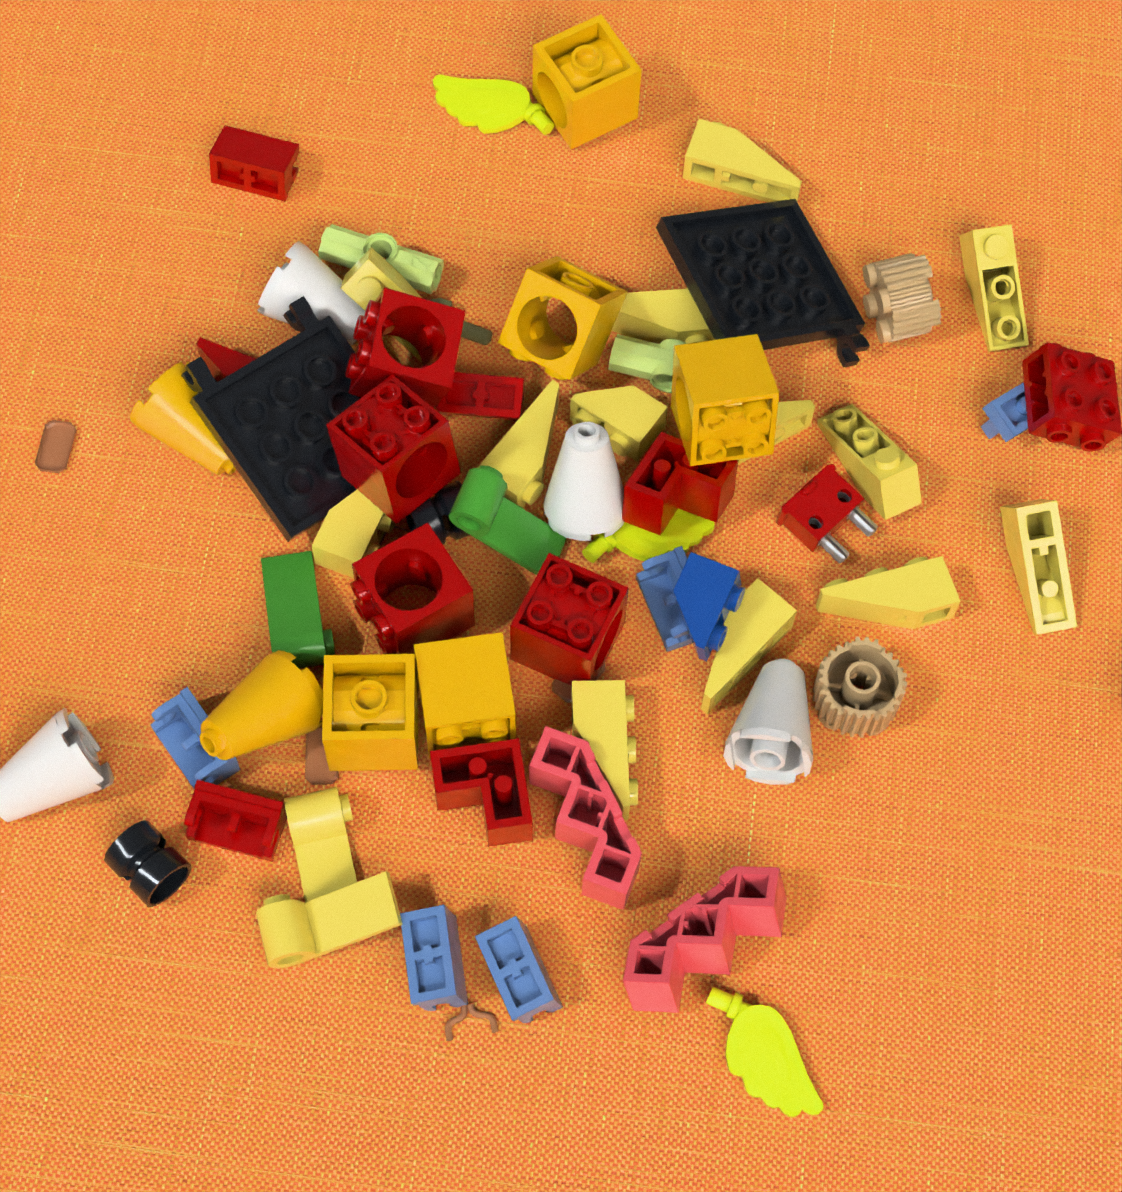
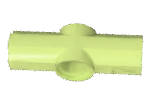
(348, 247)
(644, 360)

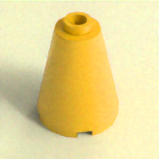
(176, 423)
(264, 709)

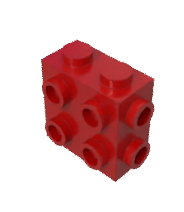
(1071, 397)

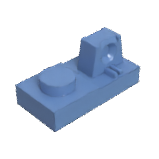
(1006, 415)

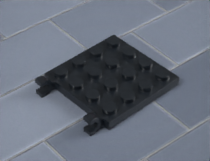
(763, 276)
(276, 417)

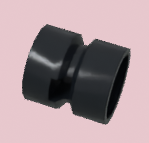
(436, 513)
(142, 858)

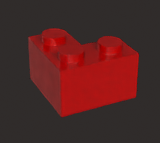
(669, 482)
(488, 777)

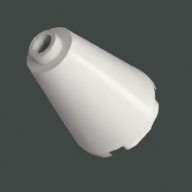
(320, 286)
(585, 485)
(773, 727)
(52, 769)

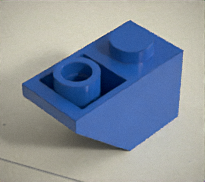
(704, 599)

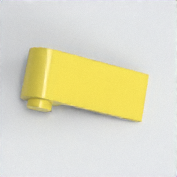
(321, 841)
(302, 931)

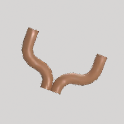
(464, 1011)

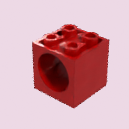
(426, 324)
(394, 448)
(412, 560)
(568, 621)

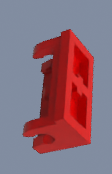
(253, 163)
(484, 396)
(235, 820)

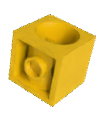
(586, 81)
(590, 300)
(724, 399)
(465, 691)
(370, 712)

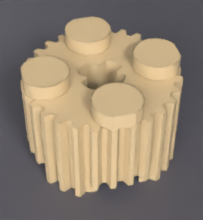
(900, 297)
(854, 709)

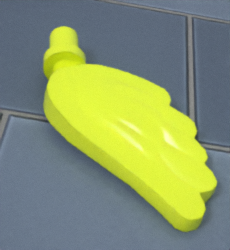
(489, 104)
(682, 530)
(766, 1056)

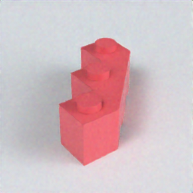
(588, 815)
(703, 936)

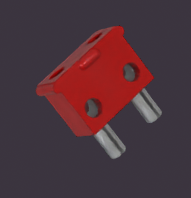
(822, 509)

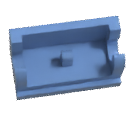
(657, 587)
(178, 729)
(433, 958)
(518, 970)

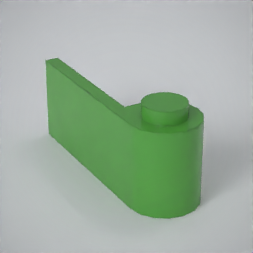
(500, 523)
(295, 609)

